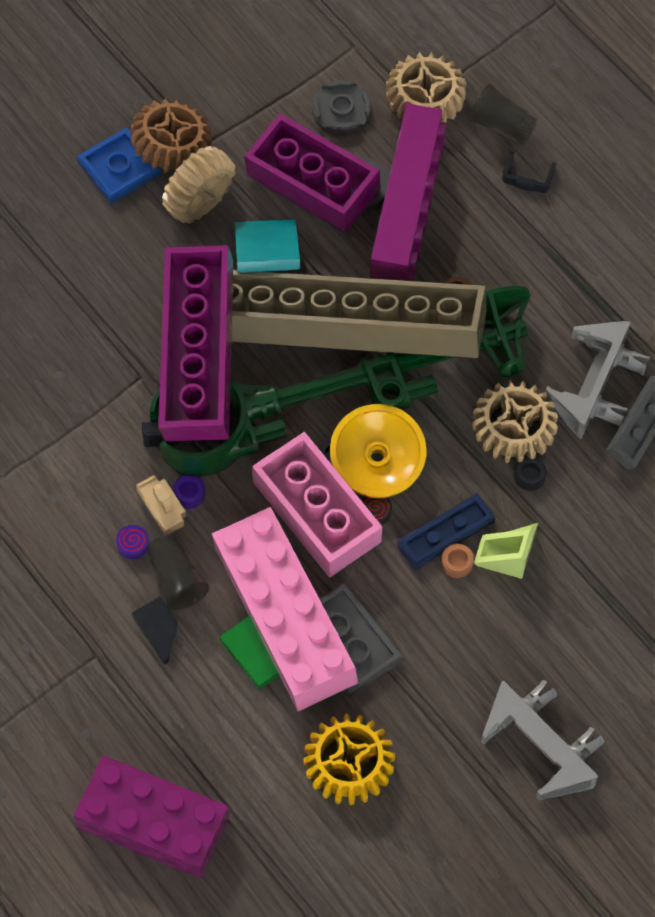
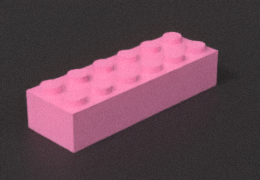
(285, 609)

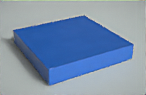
(115, 166)

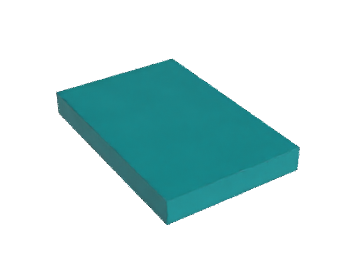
(267, 246)

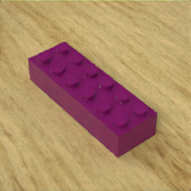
(408, 194)
(196, 343)

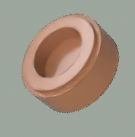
(457, 560)

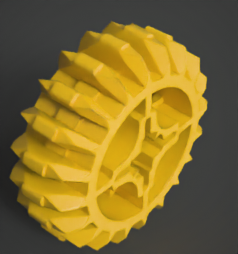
(362, 752)

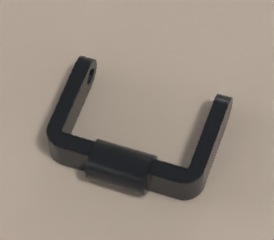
(524, 182)

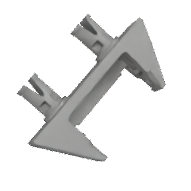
(609, 342)
(574, 772)

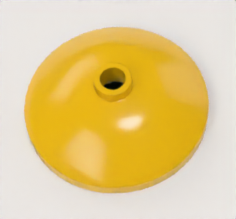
(382, 431)

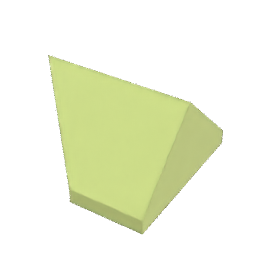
(506, 550)

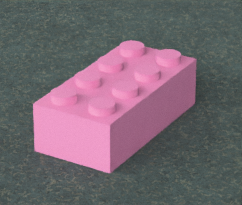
(317, 504)

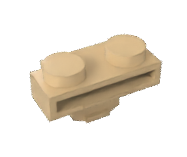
(162, 504)

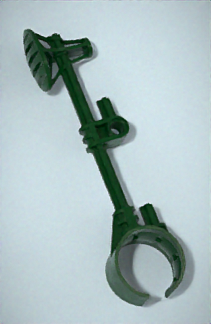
(379, 375)

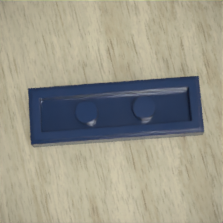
(447, 529)

